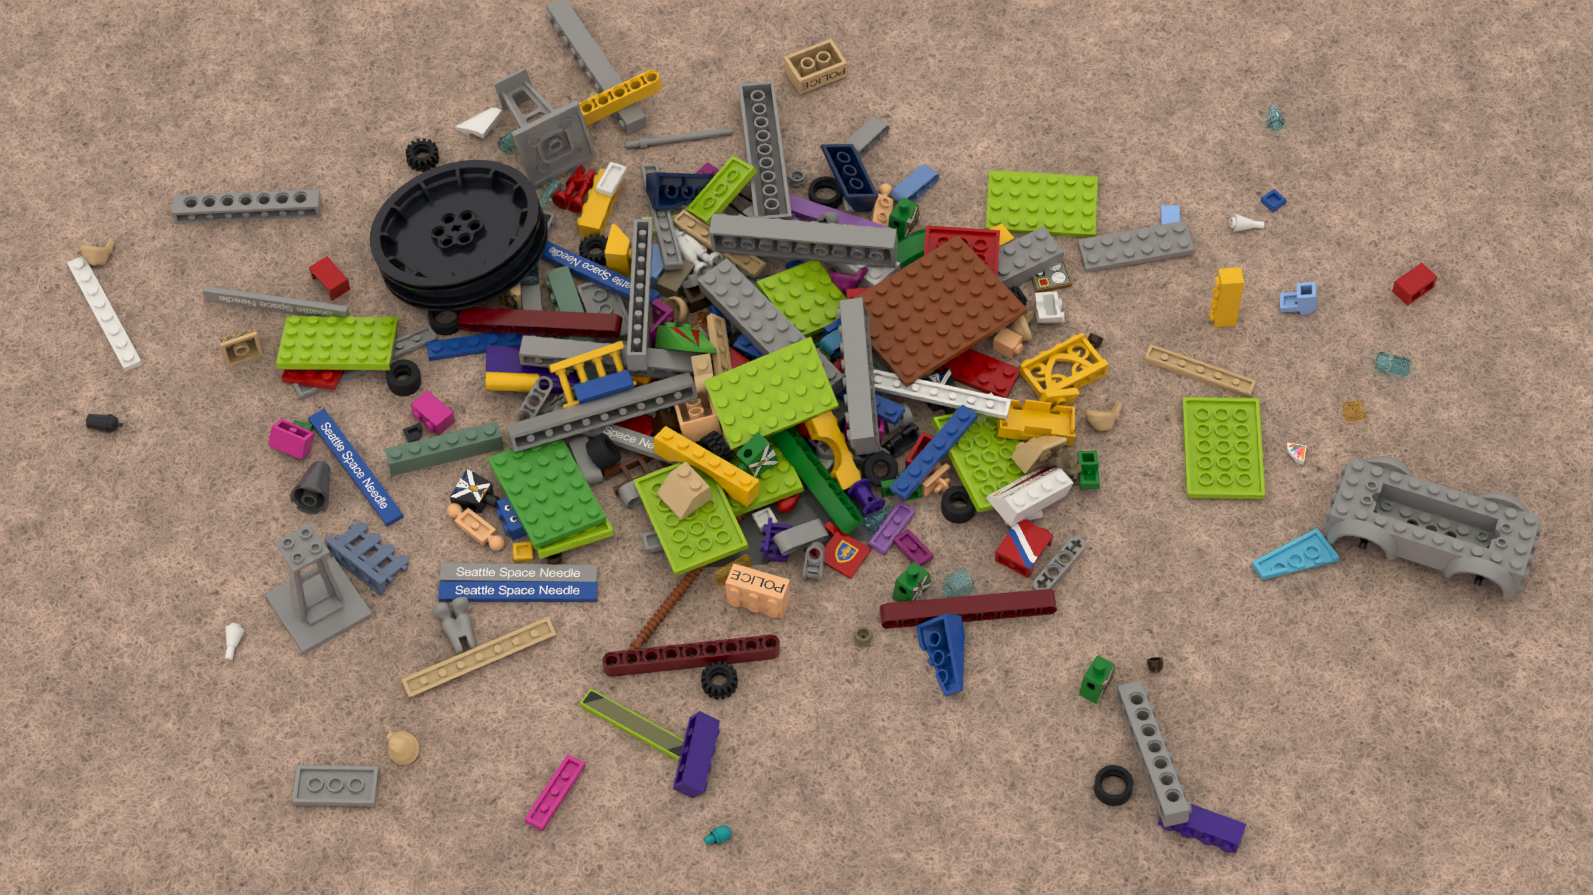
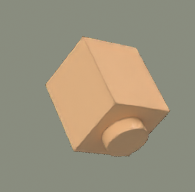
(1008, 343)

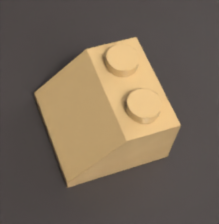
(1037, 452)
(684, 491)

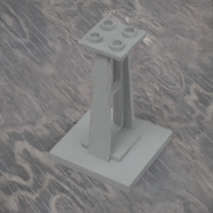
(551, 142)
(319, 601)

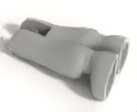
(459, 628)

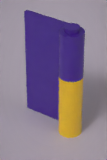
(507, 374)

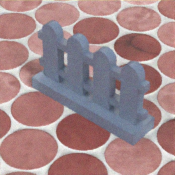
(358, 564)

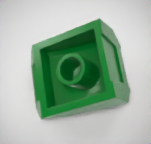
(911, 248)

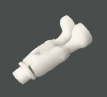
(692, 250)

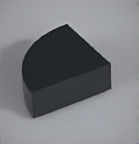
(413, 433)

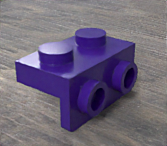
(769, 547)

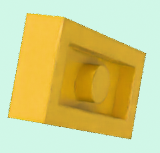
(1060, 397)

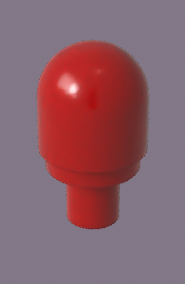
(788, 504)

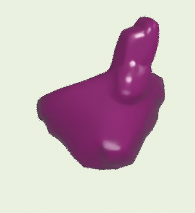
(847, 281)

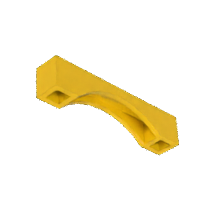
(735, 481)

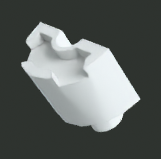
(1048, 308)

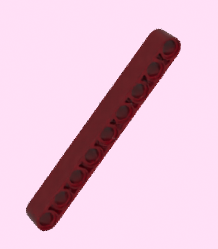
(540, 322)
(969, 608)
(682, 651)

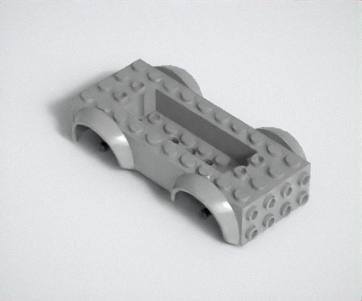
(1490, 529)

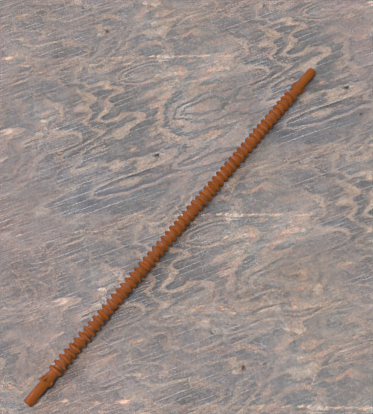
(671, 600)

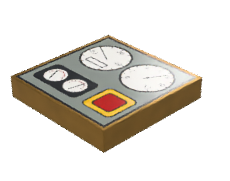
(1052, 279)

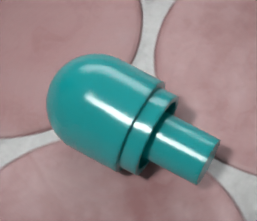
(718, 835)

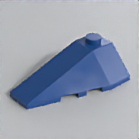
(944, 644)

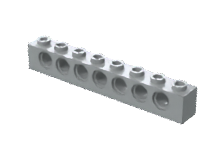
(246, 206)
(1153, 753)

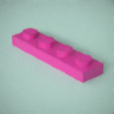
(554, 792)

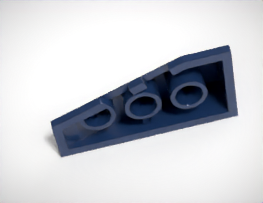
(674, 189)

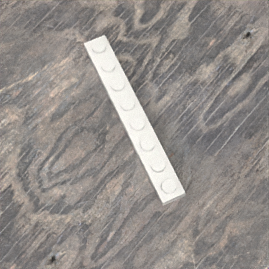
(104, 313)
(943, 395)

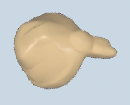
(97, 255)
(680, 309)
(1021, 326)
(1103, 419)
(402, 747)

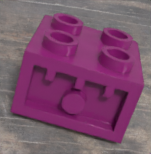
(661, 314)

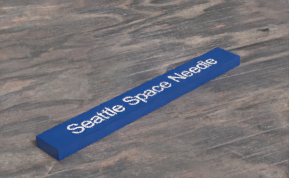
(591, 270)
(355, 467)
(518, 591)

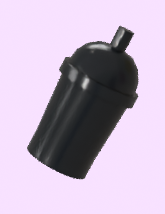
(103, 422)

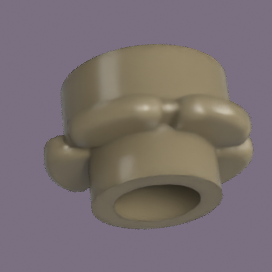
(863, 631)

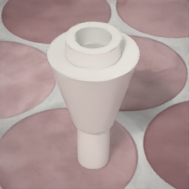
(1241, 223)
(233, 636)

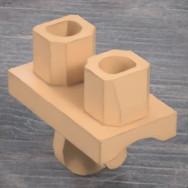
(938, 481)

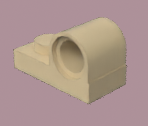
(702, 371)

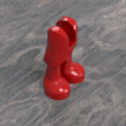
(577, 182)

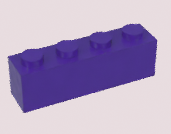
(696, 754)
(1210, 829)

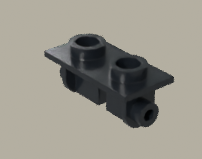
(902, 440)

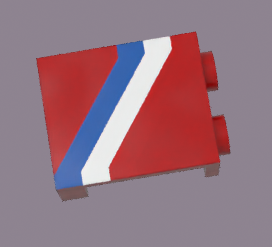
(1023, 547)

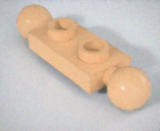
(883, 205)
(475, 526)

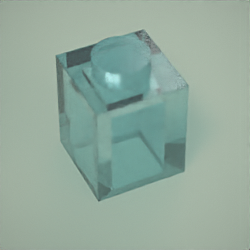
(958, 583)

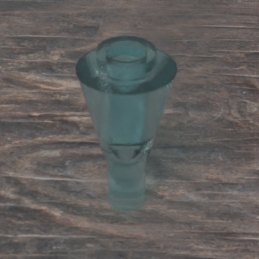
(551, 187)
(874, 520)

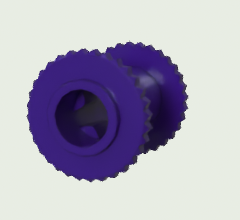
(862, 492)

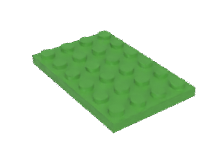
(547, 491)

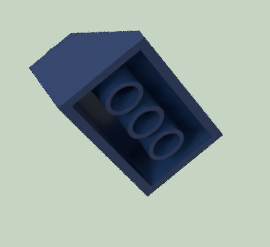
(851, 176)

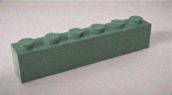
(444, 448)

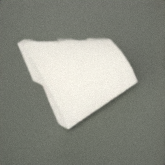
(481, 123)

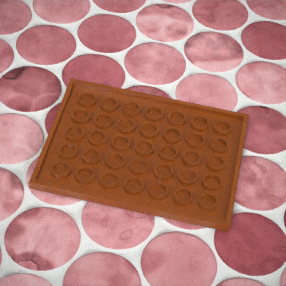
(936, 310)

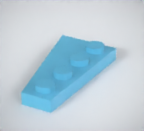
(1298, 555)

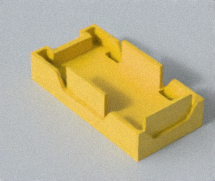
(1036, 420)

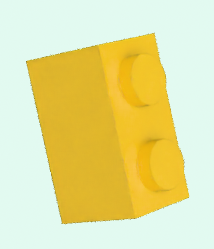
(618, 252)

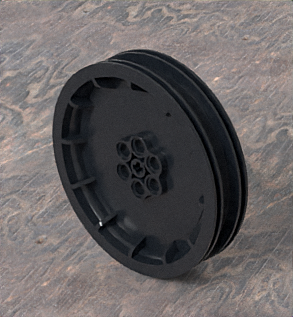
(459, 235)

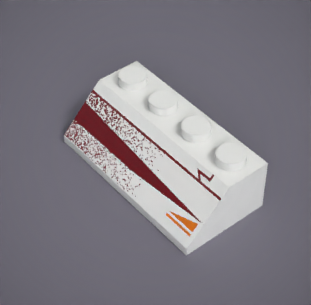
(1030, 494)

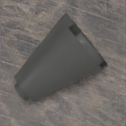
(312, 490)

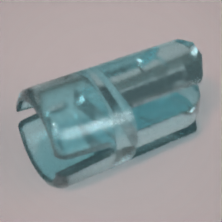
(1393, 364)

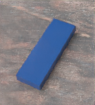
(603, 386)

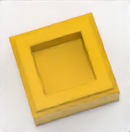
(522, 552)

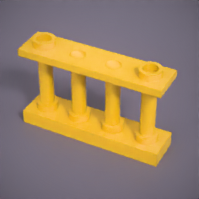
(578, 363)

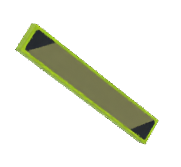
(632, 724)

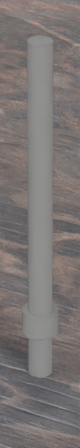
(644, 142)

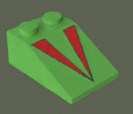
(682, 338)

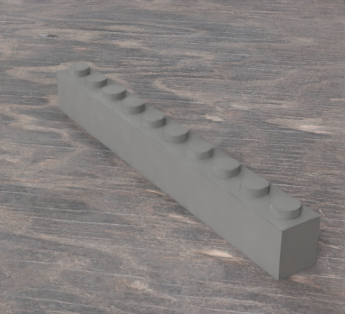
(592, 61)
(640, 295)
(547, 351)
(601, 412)

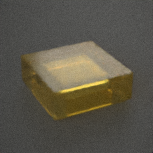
(1353, 410)

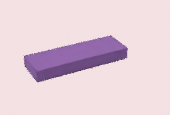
(891, 528)

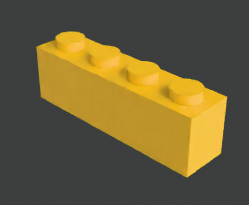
(596, 210)
(1226, 297)

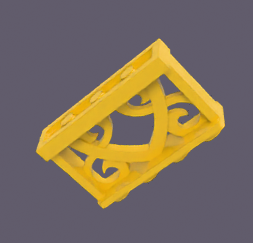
(1064, 353)

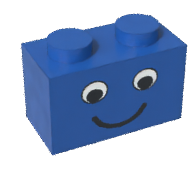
(511, 522)

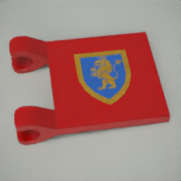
(842, 551)

